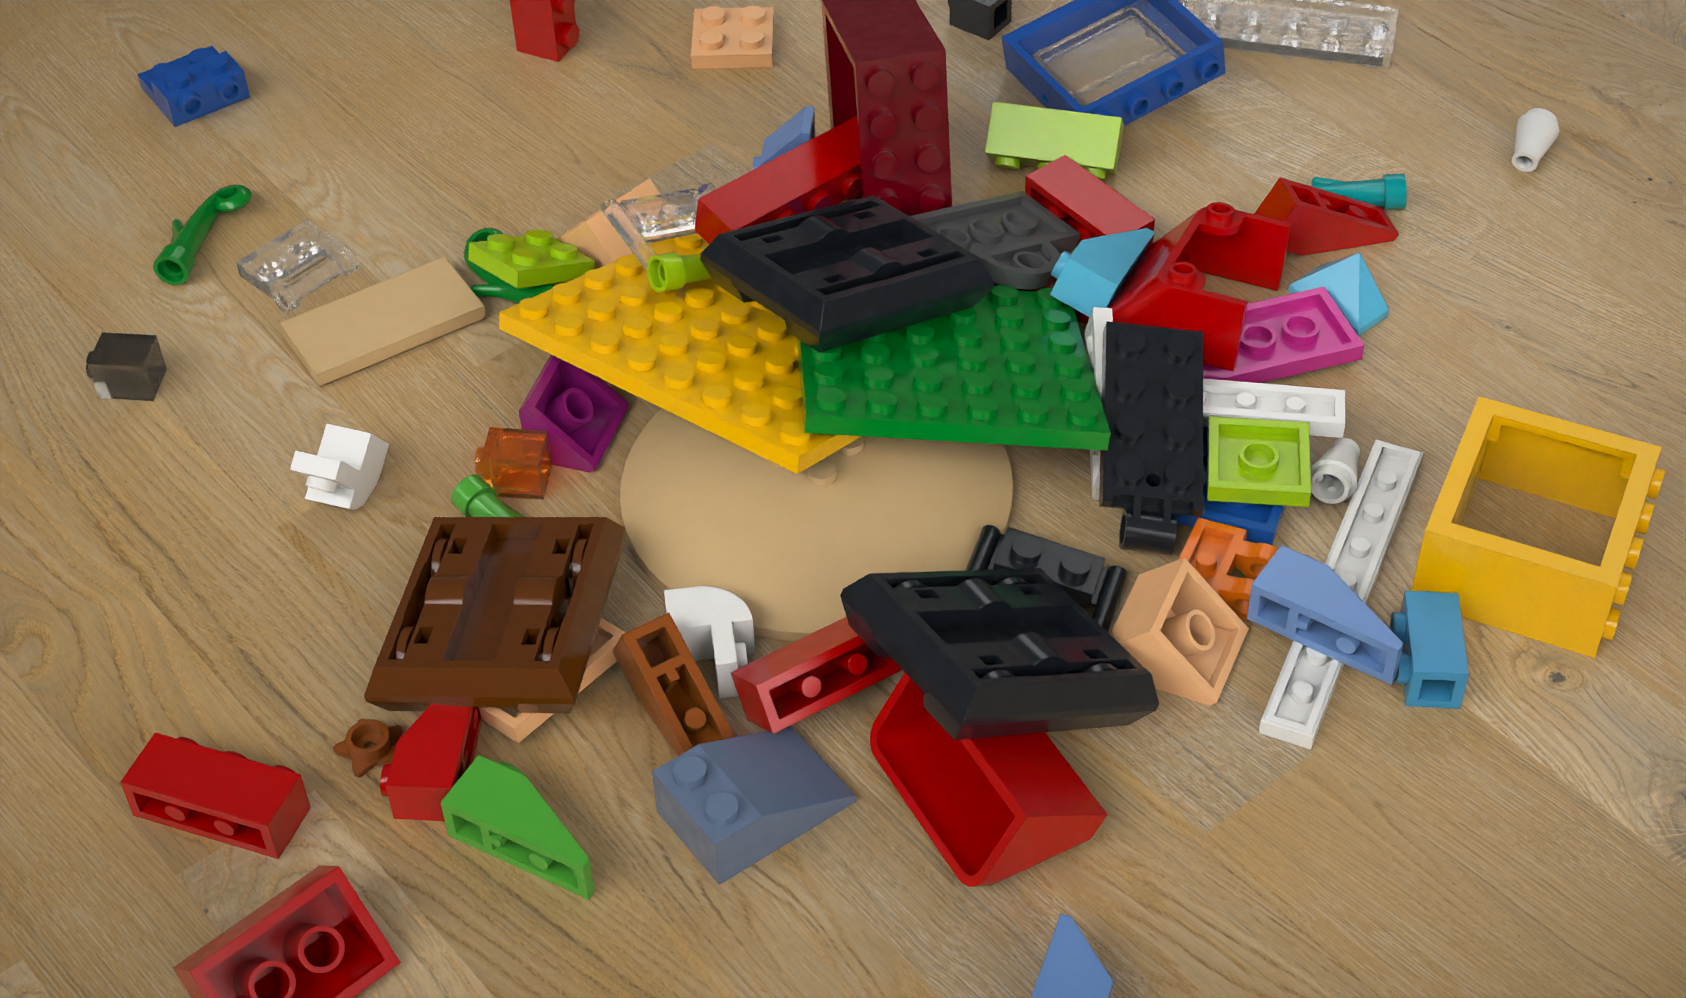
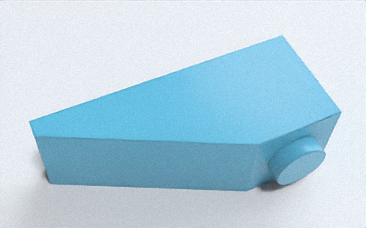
(1098, 269)

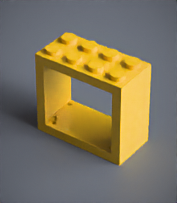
(1520, 584)

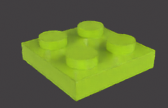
(529, 258)
(1258, 461)

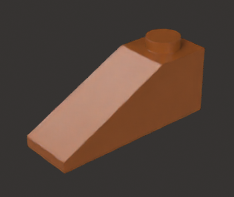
(670, 685)

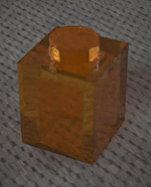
(515, 462)

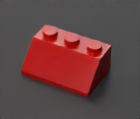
(296, 945)

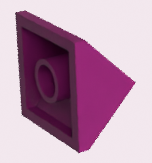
(575, 411)

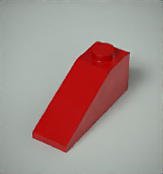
(1325, 219)
(430, 761)

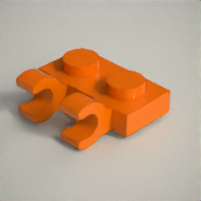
(1216, 552)

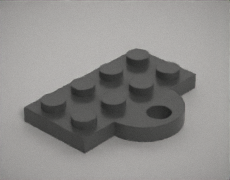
(1009, 234)

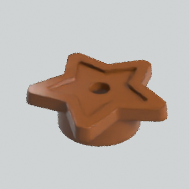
(366, 733)

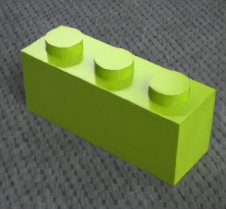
(1044, 134)

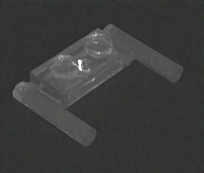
(654, 218)

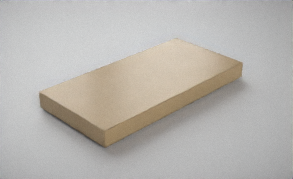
(382, 321)

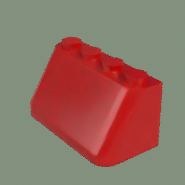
(982, 800)

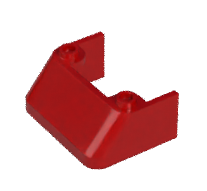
(1169, 285)

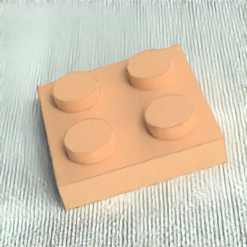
(732, 37)

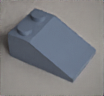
(746, 797)

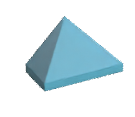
(1350, 288)

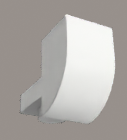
(343, 468)
(714, 627)

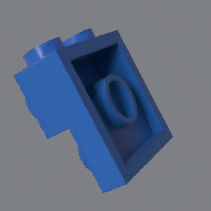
(195, 84)

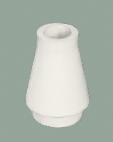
(1534, 136)
(1336, 472)

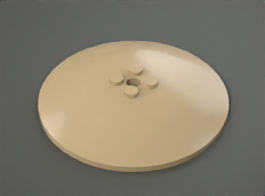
(792, 540)

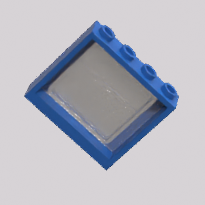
(1114, 56)

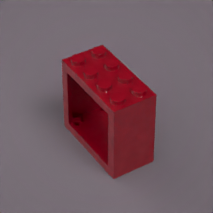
(893, 77)

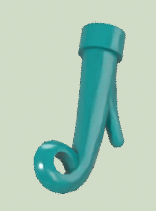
(1385, 192)

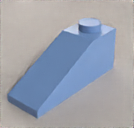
(1322, 612)

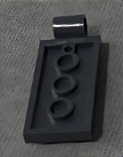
(1156, 431)

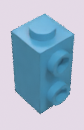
(1433, 650)

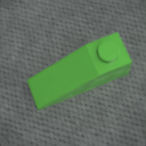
(508, 818)

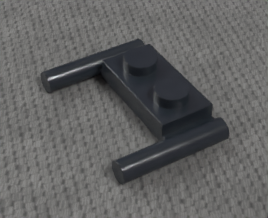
(1074, 570)

